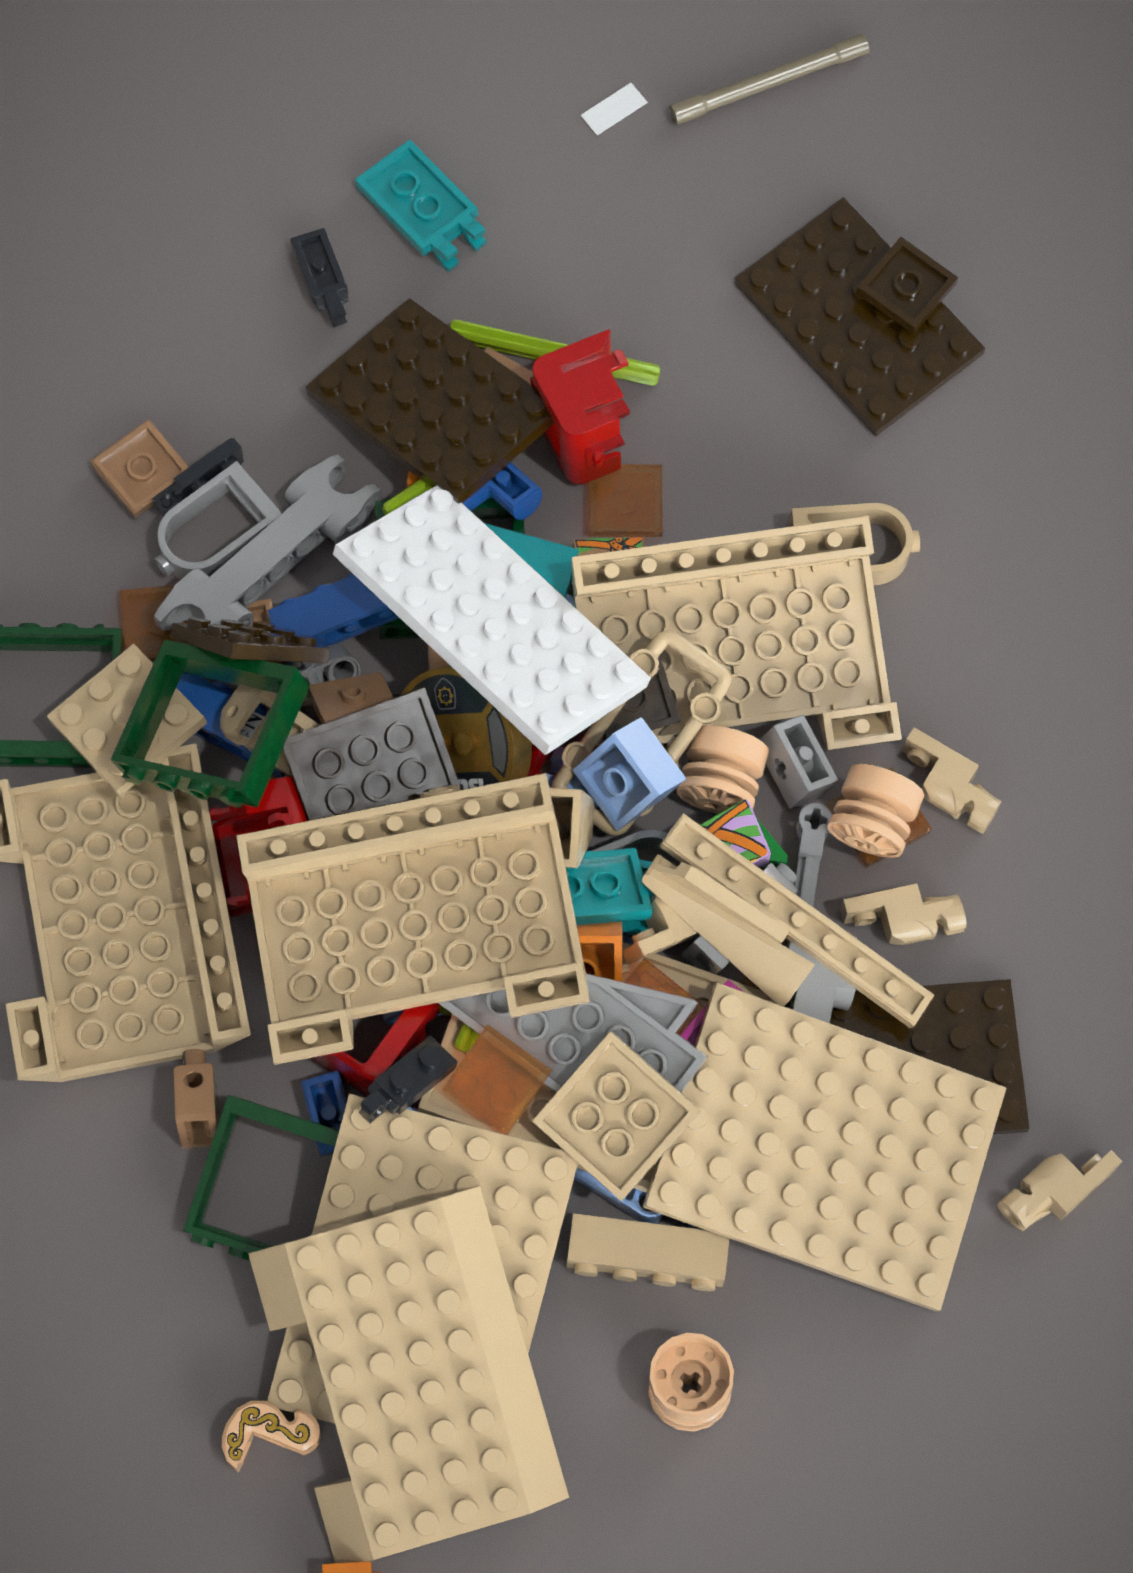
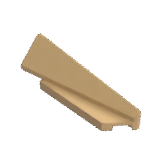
(731, 926)

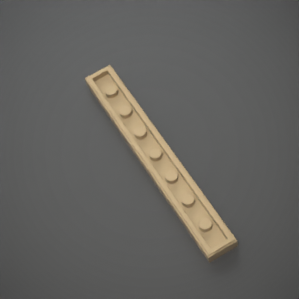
(807, 926)

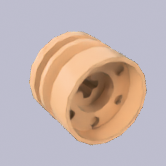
(722, 769)
(875, 810)
(686, 1360)

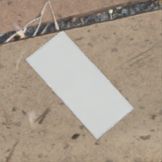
(614, 109)

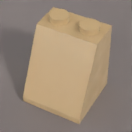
(575, 822)

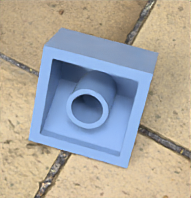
(629, 773)

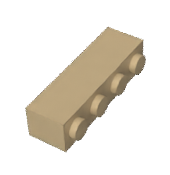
(647, 1251)

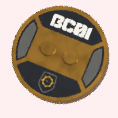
(477, 736)

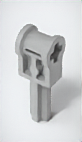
(810, 849)

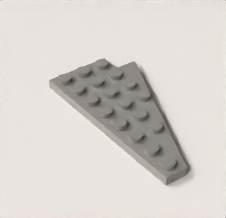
(569, 1034)

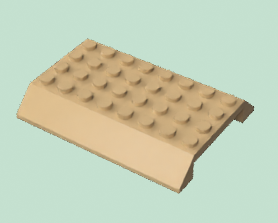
(774, 607)
(412, 912)
(123, 926)
(417, 1375)

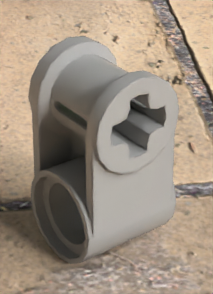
(324, 672)

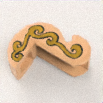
(268, 1423)

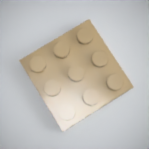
(101, 708)
(616, 1115)

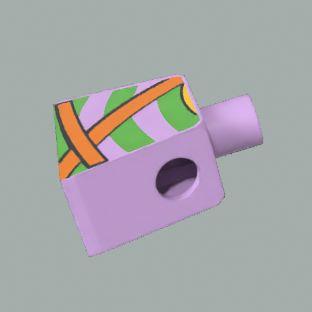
(741, 832)

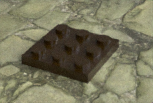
(247, 642)

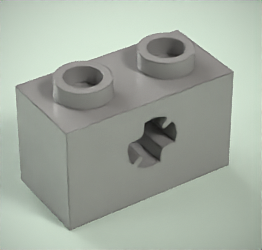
(797, 762)

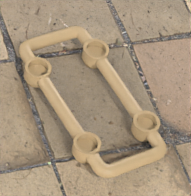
(704, 710)

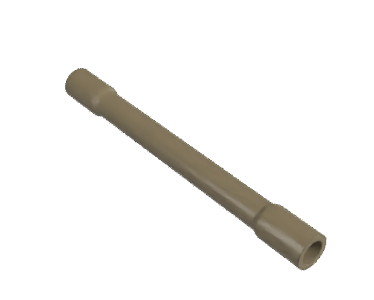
(836, 54)

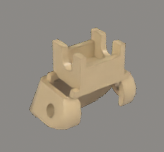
(240, 708)

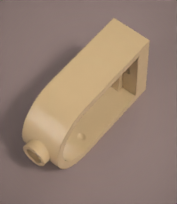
(878, 514)

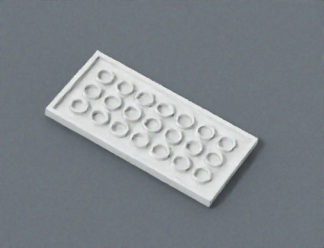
(492, 618)

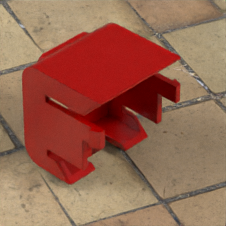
(573, 383)
(277, 808)
(400, 1040)

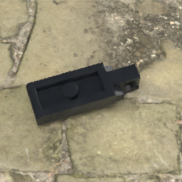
(322, 273)
(198, 475)
(408, 1080)

